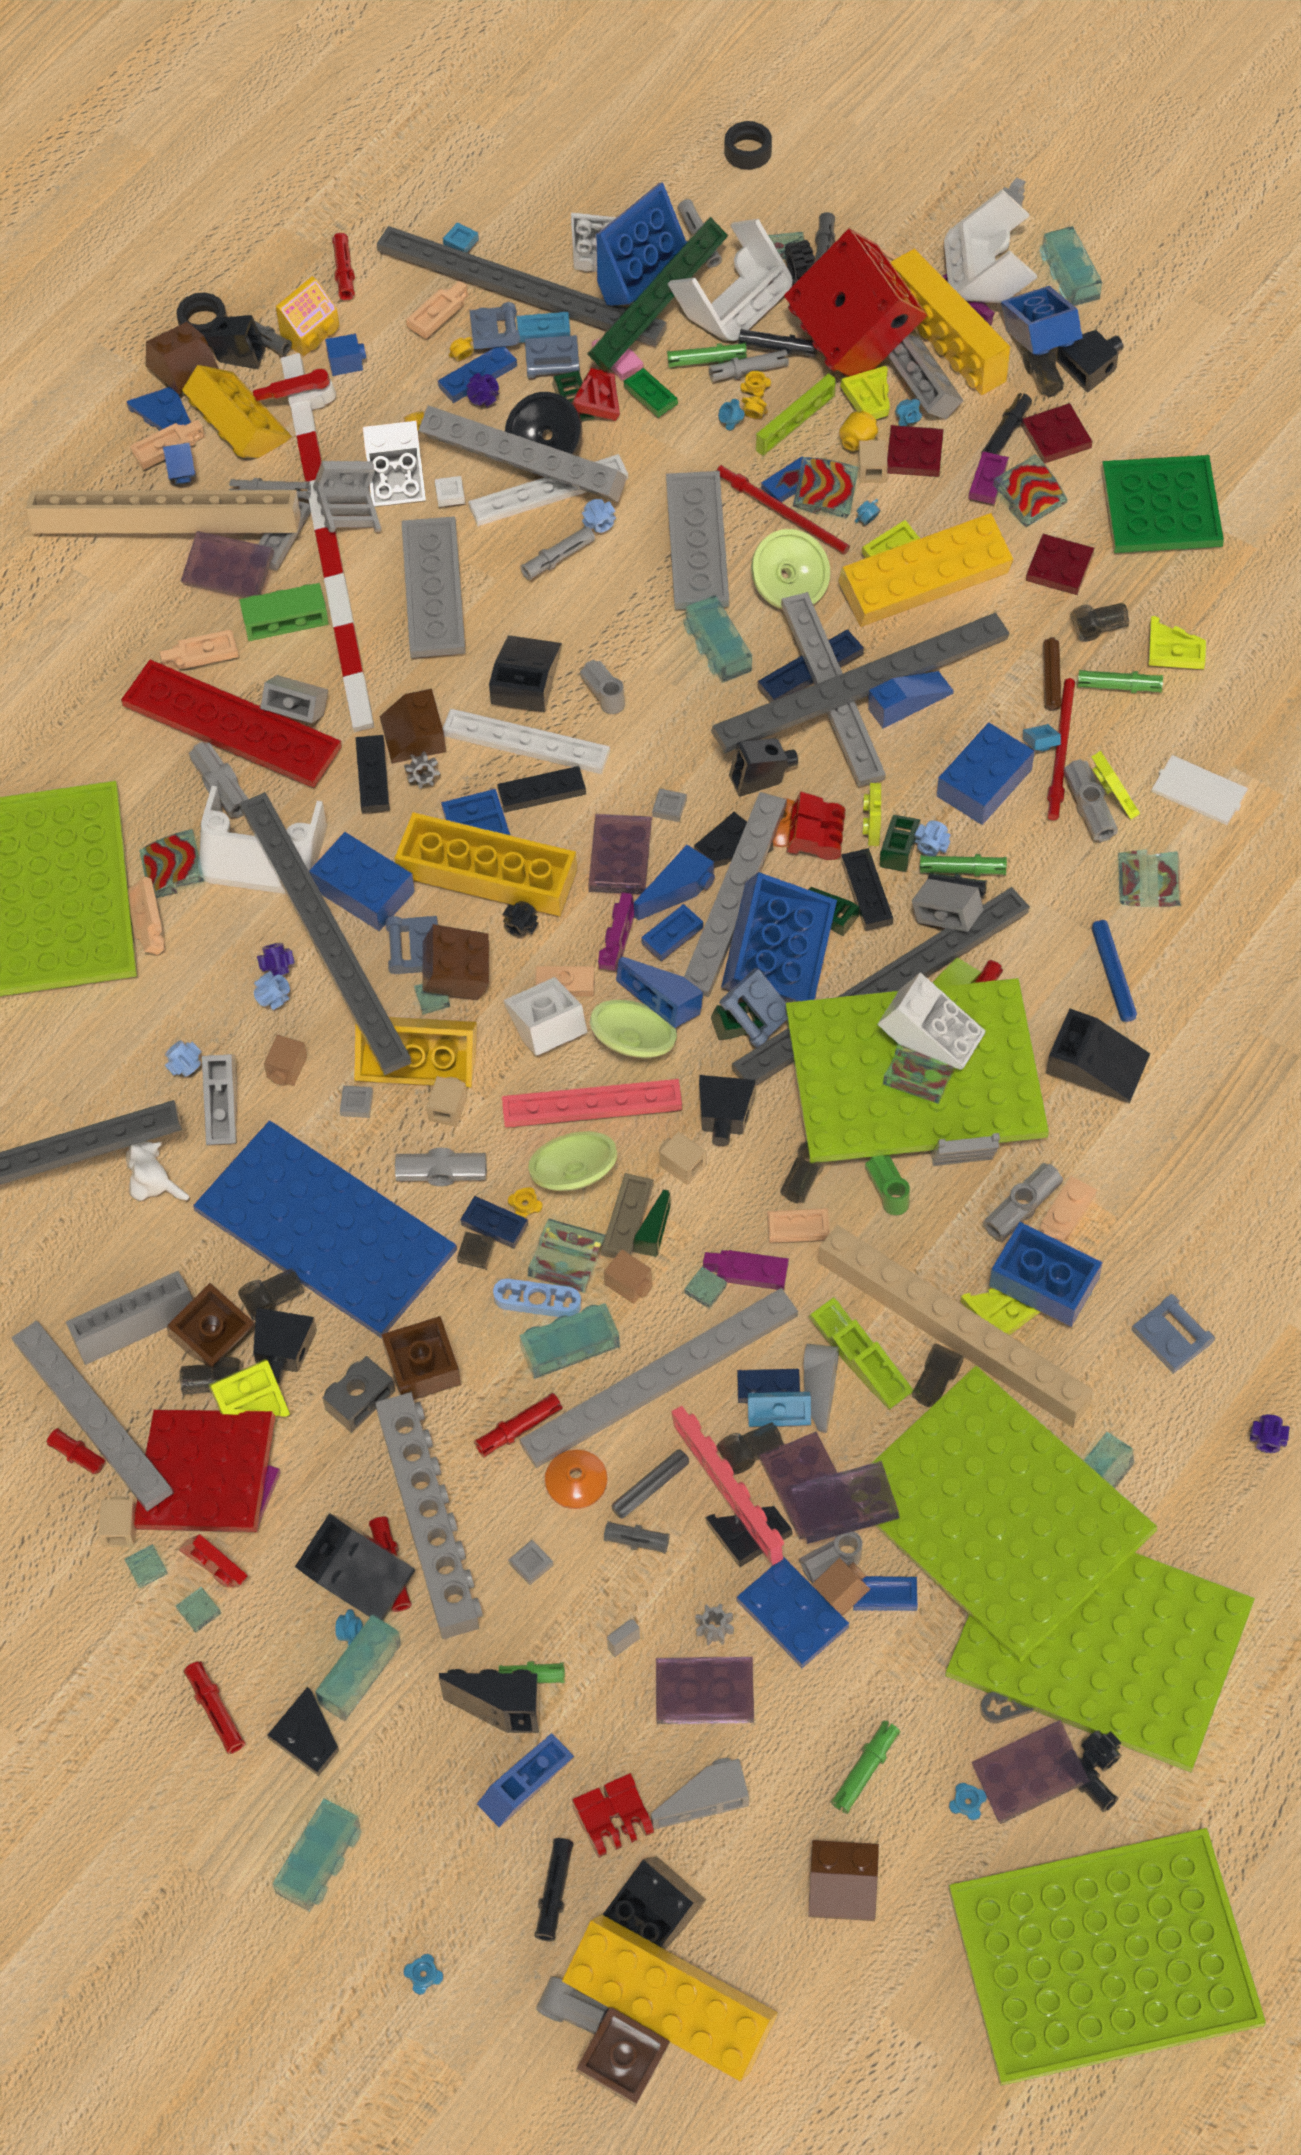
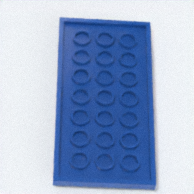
(326, 1227)

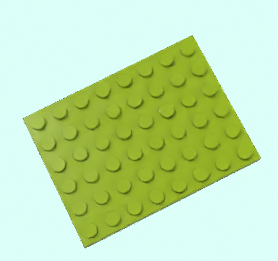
(63, 890)
(843, 1063)
(1005, 1513)
(1130, 1660)
(1105, 1956)

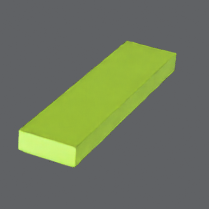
(795, 414)

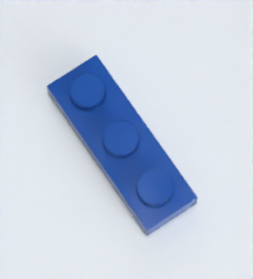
(494, 362)

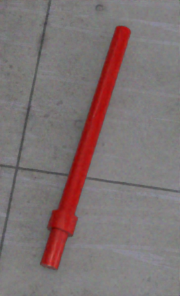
(741, 483)
(1056, 791)

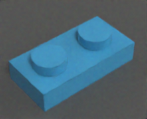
(543, 325)
(779, 1408)

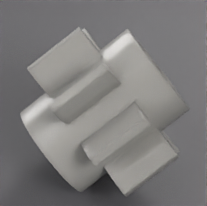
(417, 764)
(720, 1618)

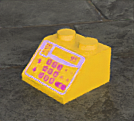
(307, 317)

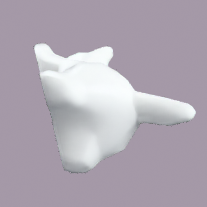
(148, 1174)

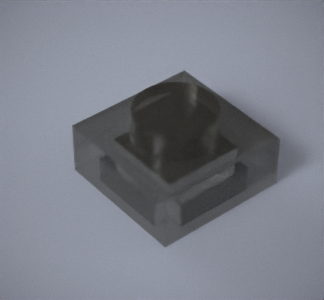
(476, 1250)

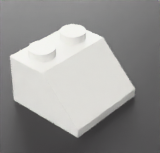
(546, 1016)

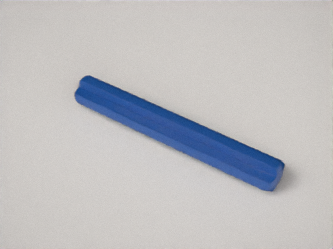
(1114, 971)

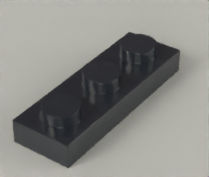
(372, 773)
(541, 789)
(867, 889)

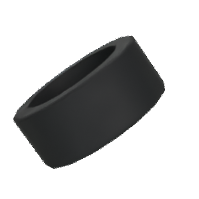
(748, 131)
(200, 302)

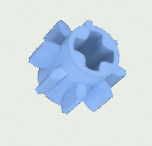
(598, 515)
(932, 838)
(271, 990)
(183, 1058)

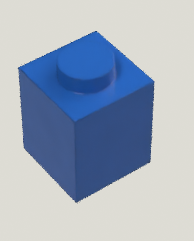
(345, 354)
(179, 463)

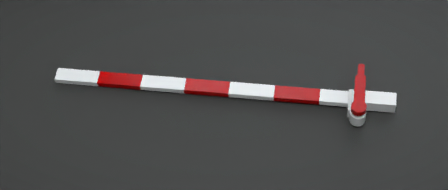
(302, 402)

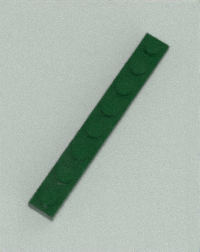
(656, 295)

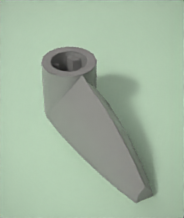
(819, 1380)

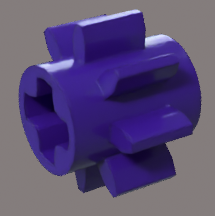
(482, 389)
(276, 959)
(1269, 1433)

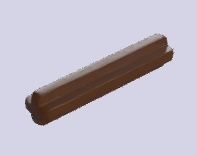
(1052, 677)

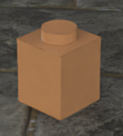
(285, 1060)
(628, 1277)
(842, 1585)

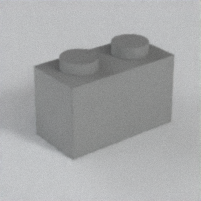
(294, 699)
(947, 905)

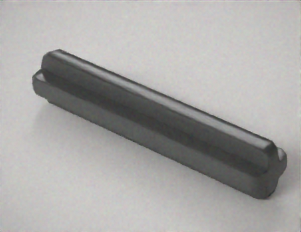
(650, 1483)

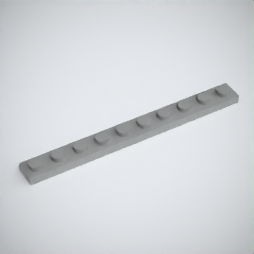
(658, 1378)

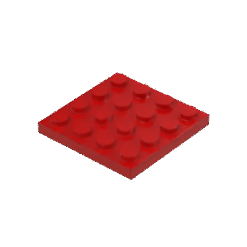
(212, 1467)

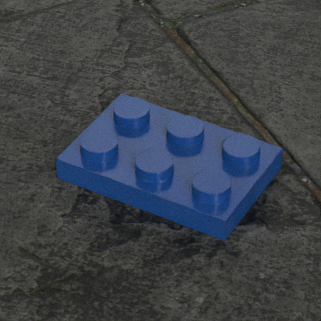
(792, 1612)

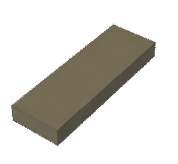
(627, 1215)

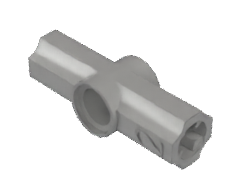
(218, 774)
(1094, 812)
(440, 1167)
(1034, 1190)

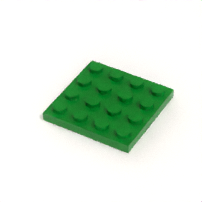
(1162, 504)

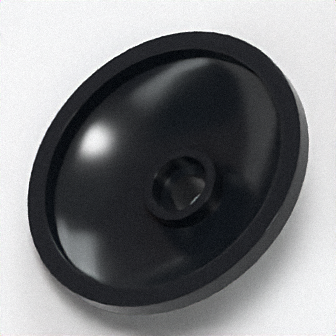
(543, 414)

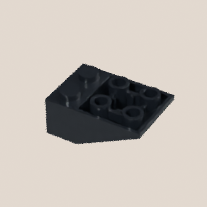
(524, 673)
(1097, 1057)
(354, 1567)
(497, 1698)
(655, 1903)

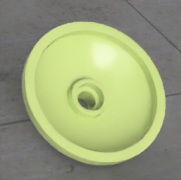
(798, 556)
(632, 1029)
(573, 1161)

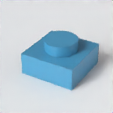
(461, 238)
(1041, 737)

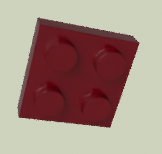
(1056, 433)
(914, 451)
(1060, 564)

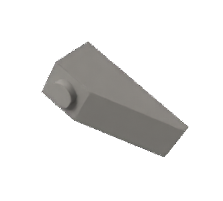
(220, 1098)
(709, 1793)

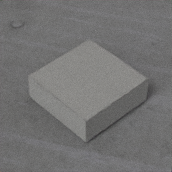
(669, 805)
(356, 1101)
(530, 1562)
(623, 1637)

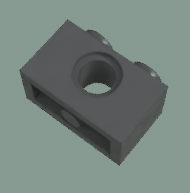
(354, 1410)

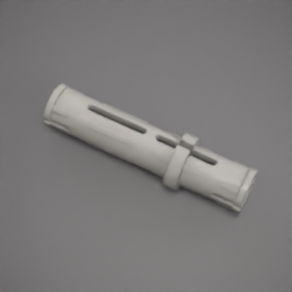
(693, 223)
(737, 368)
(258, 484)
(548, 558)

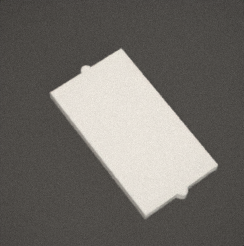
(1199, 790)

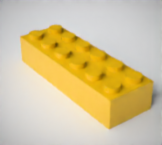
(955, 326)
(925, 569)
(487, 863)
(670, 1997)

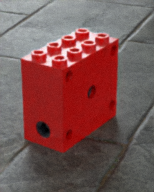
(854, 305)

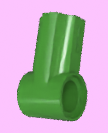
(889, 1183)

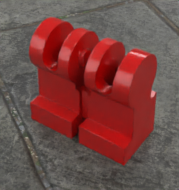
(816, 827)
(621, 1802)

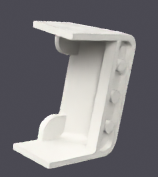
(973, 248)
(759, 287)
(239, 859)

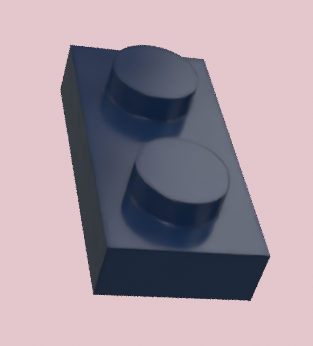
(494, 1222)
(766, 1381)

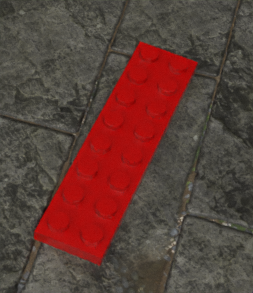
(231, 723)

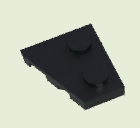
(738, 1540)

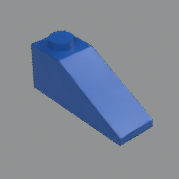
(906, 696)
(677, 883)
(662, 991)
(524, 1780)

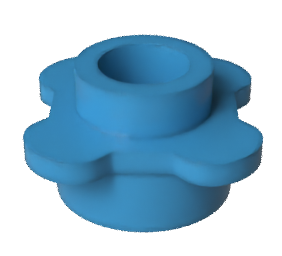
(908, 412)
(731, 414)
(867, 512)
(348, 1626)
(970, 1792)
(425, 1964)

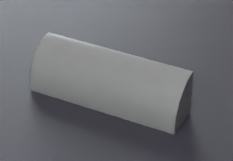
(129, 1317)

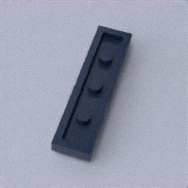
(796, 675)

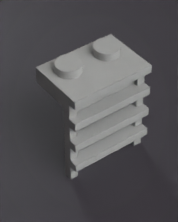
(346, 484)
(965, 1150)

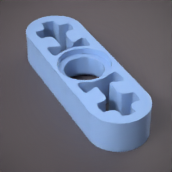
(513, 1302)

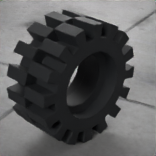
(799, 259)

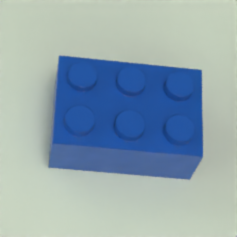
(1042, 320)
(985, 773)
(362, 881)
(1045, 1274)

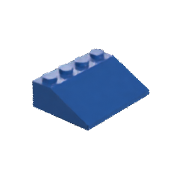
(637, 246)
(782, 934)

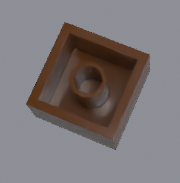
(455, 962)
(421, 1358)
(622, 2056)

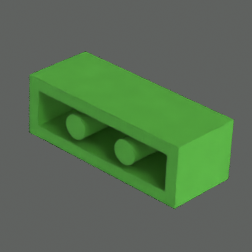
(284, 611)

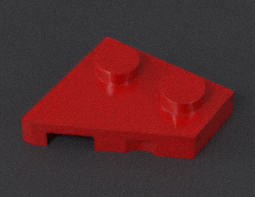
(598, 395)
(214, 1561)

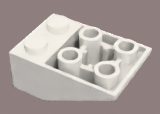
(584, 239)
(396, 463)
(931, 1023)

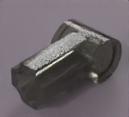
(1044, 371)
(1091, 622)
(801, 1176)
(270, 1292)
(939, 1369)
(197, 1378)
(744, 1450)

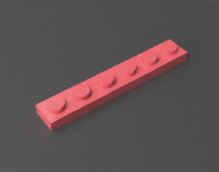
(591, 1103)
(734, 1493)

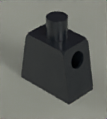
(236, 341)
(1090, 358)
(759, 765)
(725, 1106)
(282, 1339)

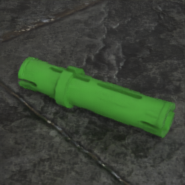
(706, 355)
(1120, 681)
(963, 865)
(873, 1755)

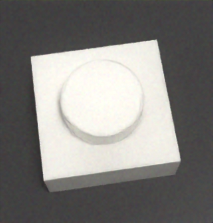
(449, 491)

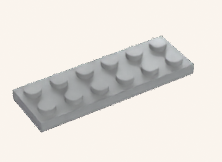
(697, 538)
(433, 587)

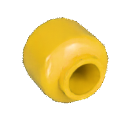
(856, 428)

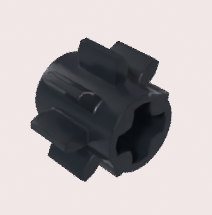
(520, 919)
(1101, 1750)

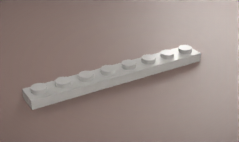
(823, 666)
(745, 863)
(92, 1416)

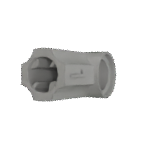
(604, 686)
(821, 1559)
(565, 2003)

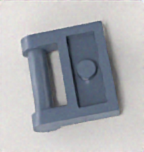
(485, 326)
(551, 355)
(418, 929)
(762, 1000)
(1166, 1340)

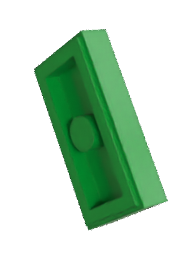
(650, 392)

